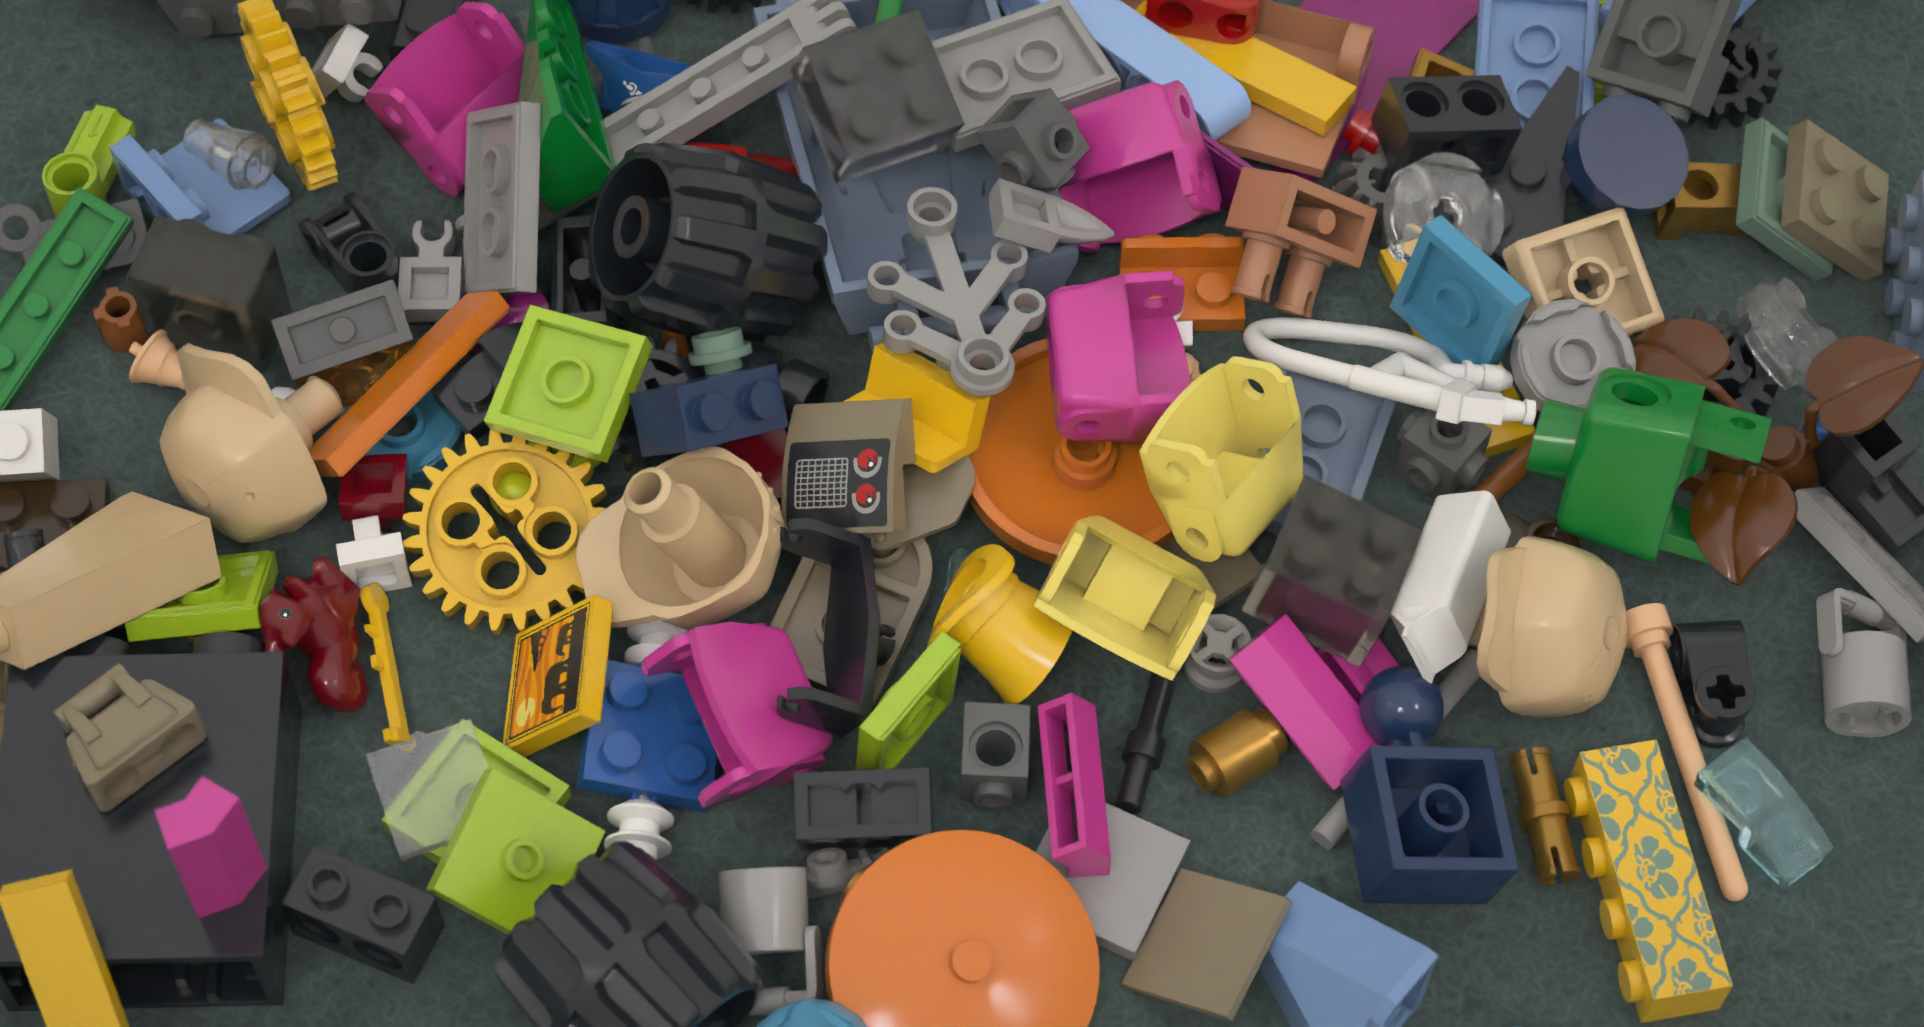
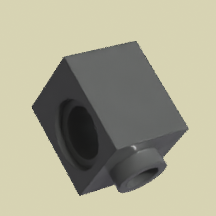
(995, 729)

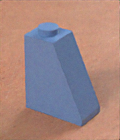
(1343, 966)

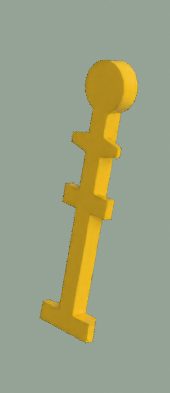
(377, 605)

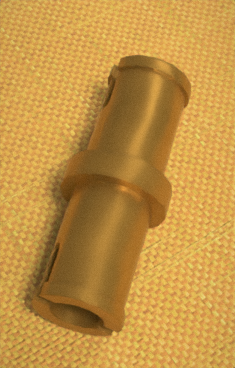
(1544, 816)

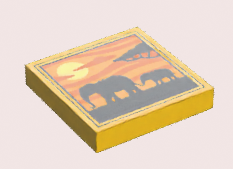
(558, 676)

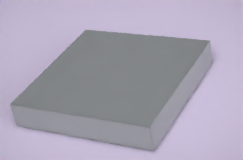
(1140, 876)

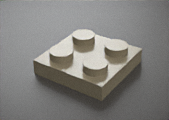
(1835, 201)

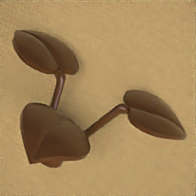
(1749, 516)

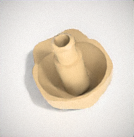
(242, 449)
(684, 542)
(1550, 628)

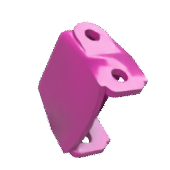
(441, 76)
(1143, 163)
(1115, 355)
(735, 685)

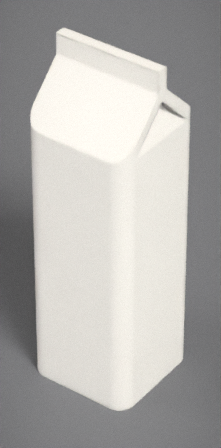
(1448, 578)

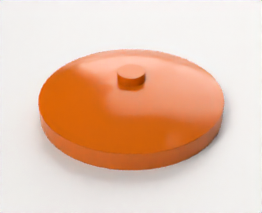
(1040, 483)
(963, 937)

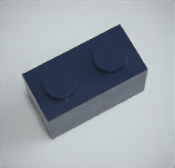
(709, 410)

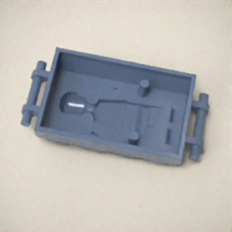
(869, 211)

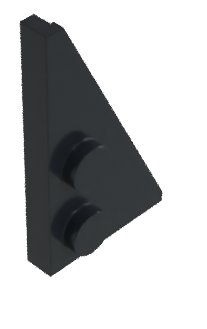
(1531, 177)

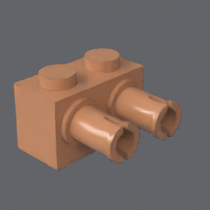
(1307, 223)

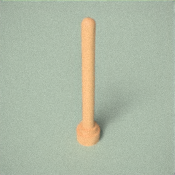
(1649, 639)

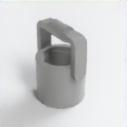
(1862, 670)
(771, 916)

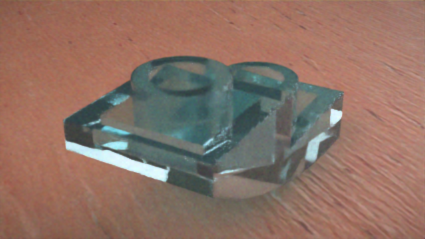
(1771, 816)

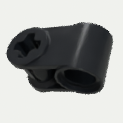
(352, 245)
(1713, 678)

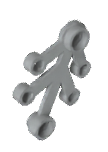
(931, 221)

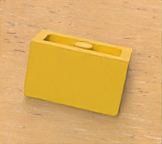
(944, 416)

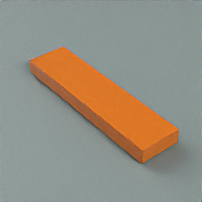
(406, 382)

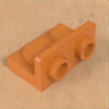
(1208, 272)

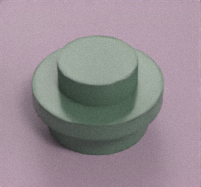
(719, 350)

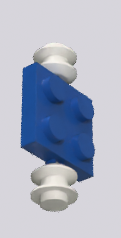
(646, 745)

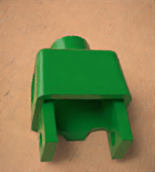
(1632, 454)

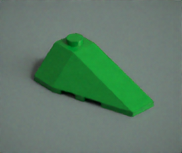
(573, 133)

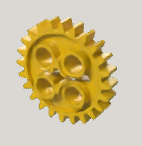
(287, 93)
(463, 564)

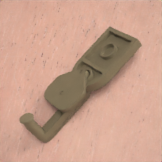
(900, 566)

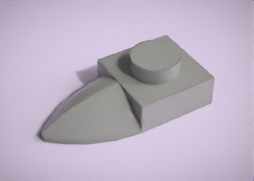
(1041, 218)

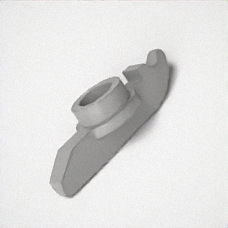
(831, 871)

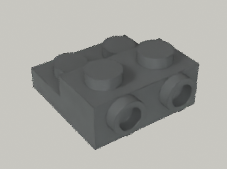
(1665, 52)

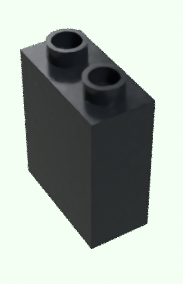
(119, 857)

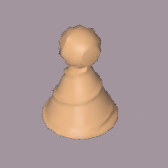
(156, 362)

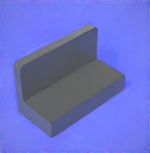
(342, 330)

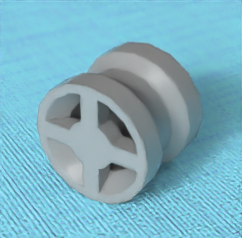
(1218, 639)

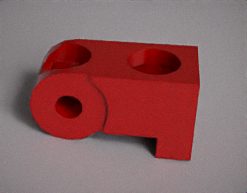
(1206, 19)

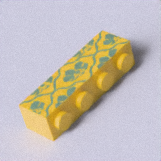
(1647, 882)

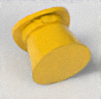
(999, 625)

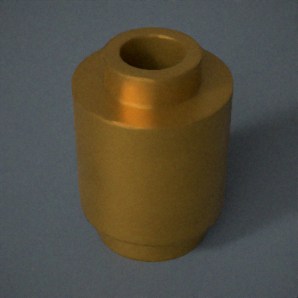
(1236, 752)

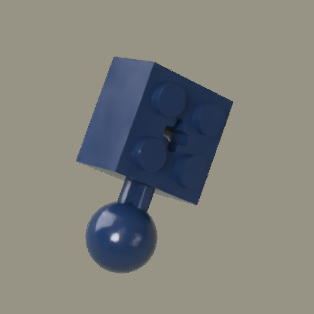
(1423, 816)

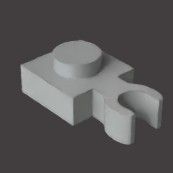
(433, 280)

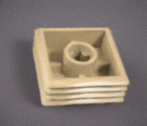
(1592, 250)

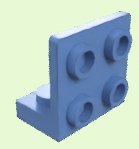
(185, 188)

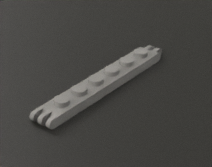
(716, 85)

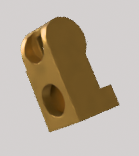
(1703, 204)

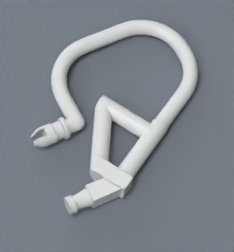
(1414, 375)

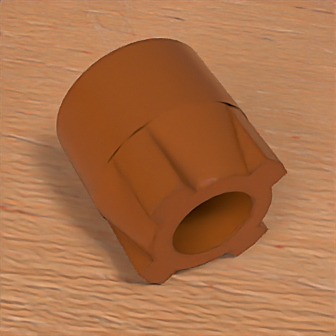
(119, 321)

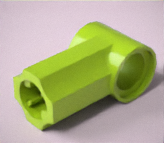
(87, 157)

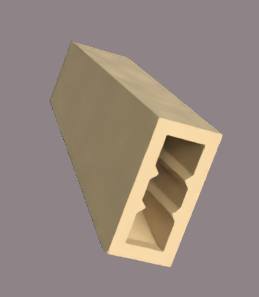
(103, 575)

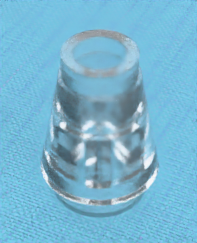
(234, 154)

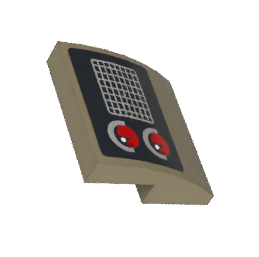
(848, 464)

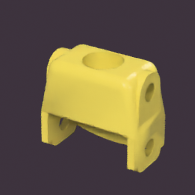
(1211, 460)
(1127, 595)

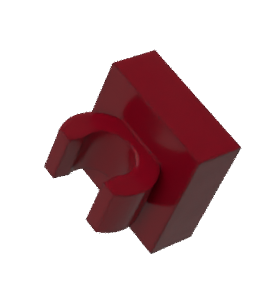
(374, 488)

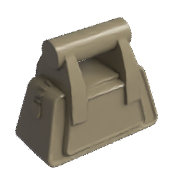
(130, 737)

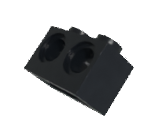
(1446, 115)
(862, 808)
(363, 914)

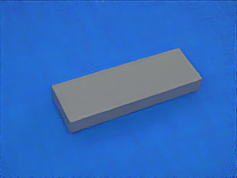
(1863, 558)

